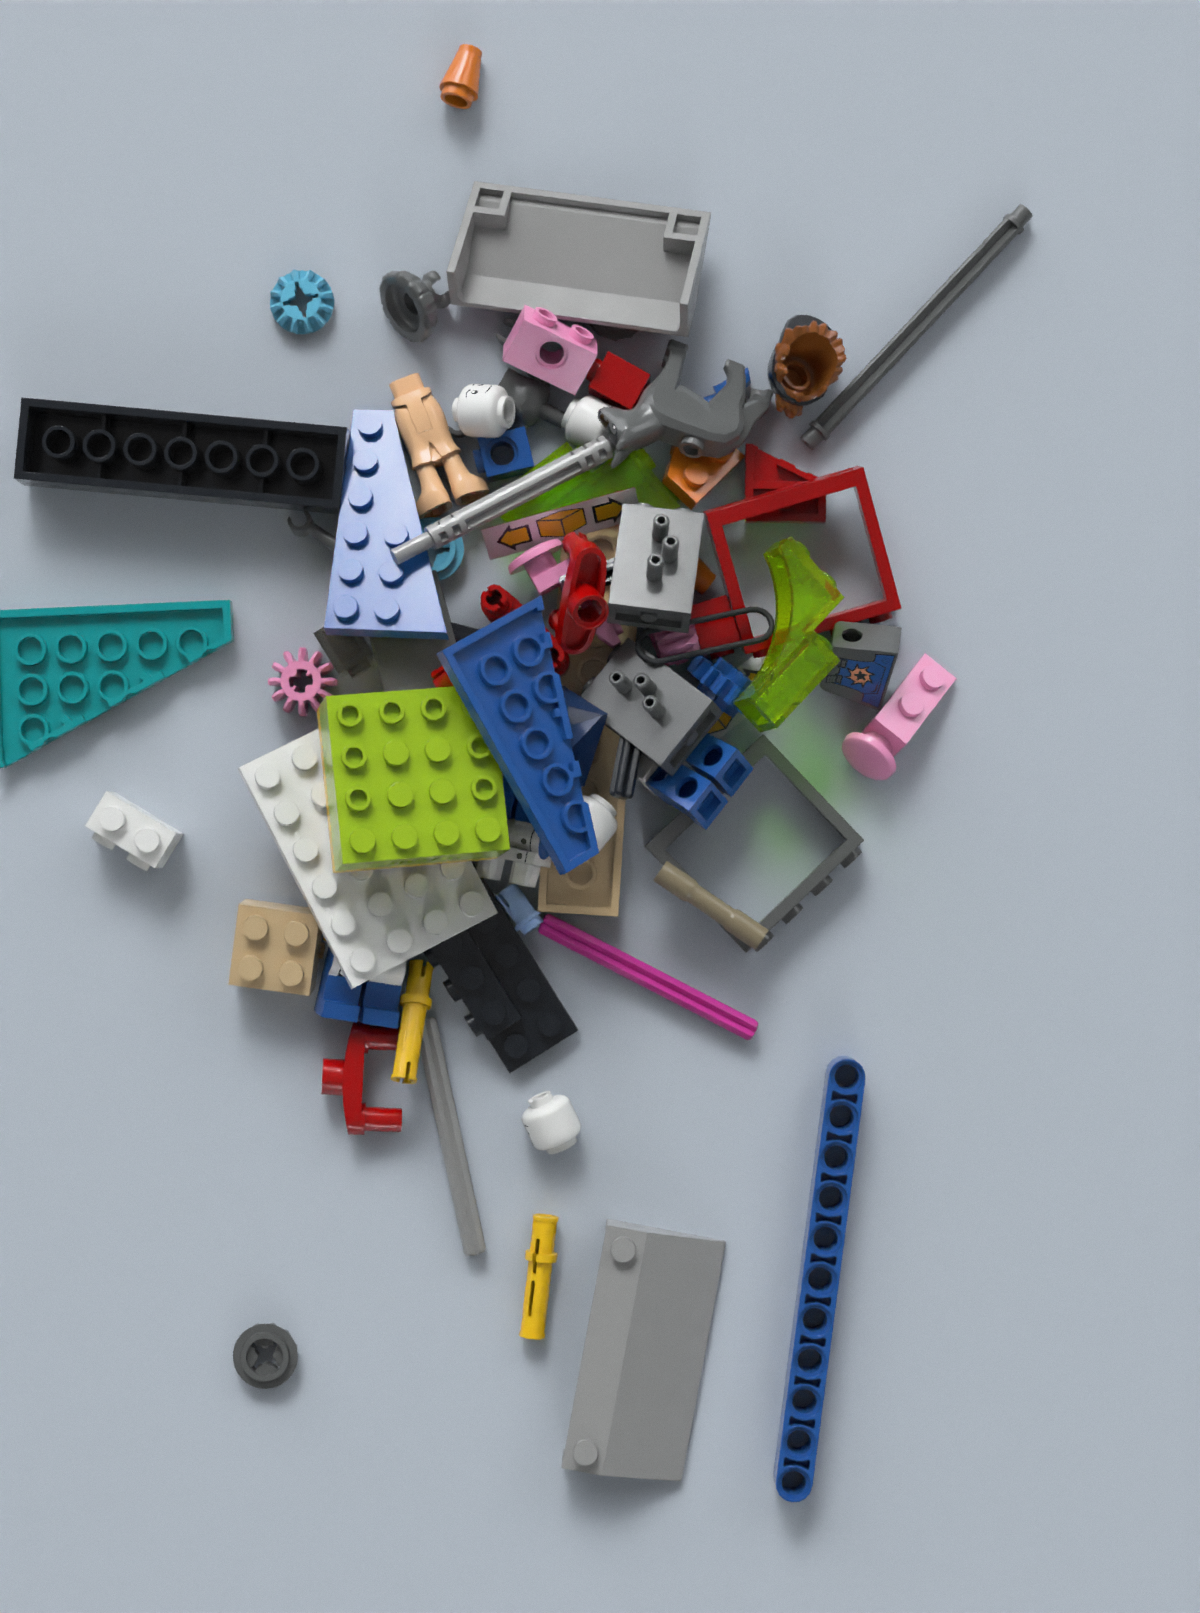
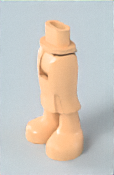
(430, 447)

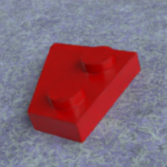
(769, 473)

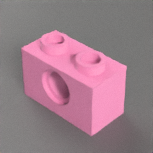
(560, 368)

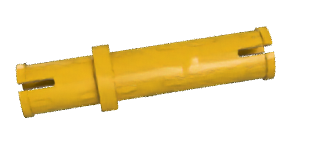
(415, 1006)
(537, 1288)

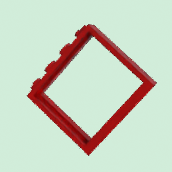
(851, 477)

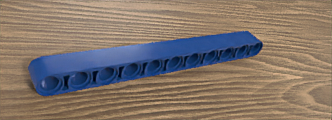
(822, 1297)

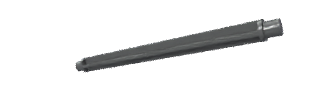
(916, 326)

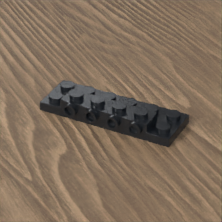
(502, 989)

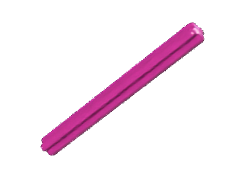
(648, 977)

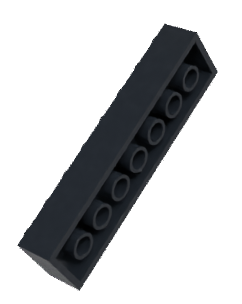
(181, 455)

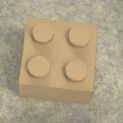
(276, 948)

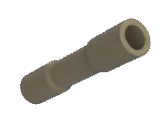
(731, 919)

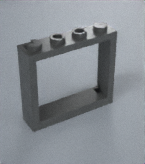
(816, 880)

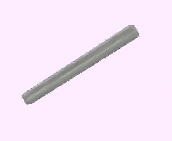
(451, 1140)

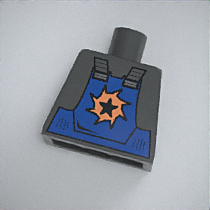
(865, 664)

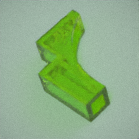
(632, 472)
(797, 654)

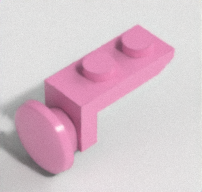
(545, 577)
(897, 721)

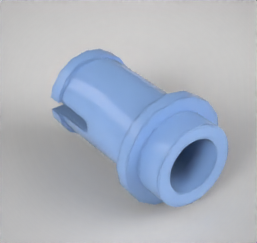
(519, 909)

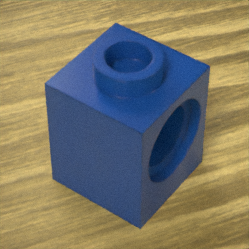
(514, 439)

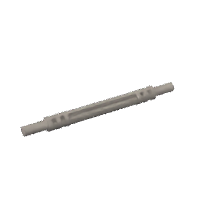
(507, 498)

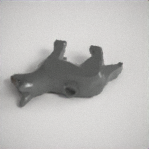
(684, 418)

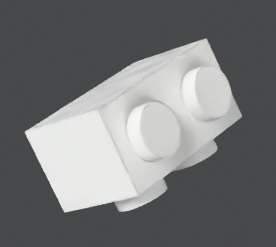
(134, 830)

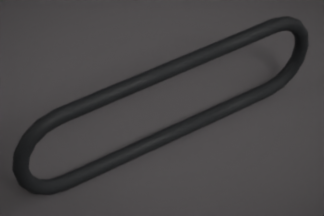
(657, 661)

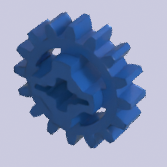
(719, 682)

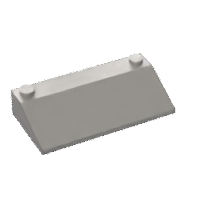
(579, 258)
(643, 1353)

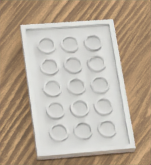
(368, 915)

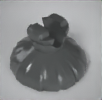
(412, 303)

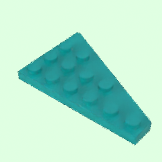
(85, 660)

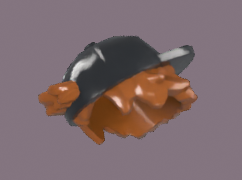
(804, 363)

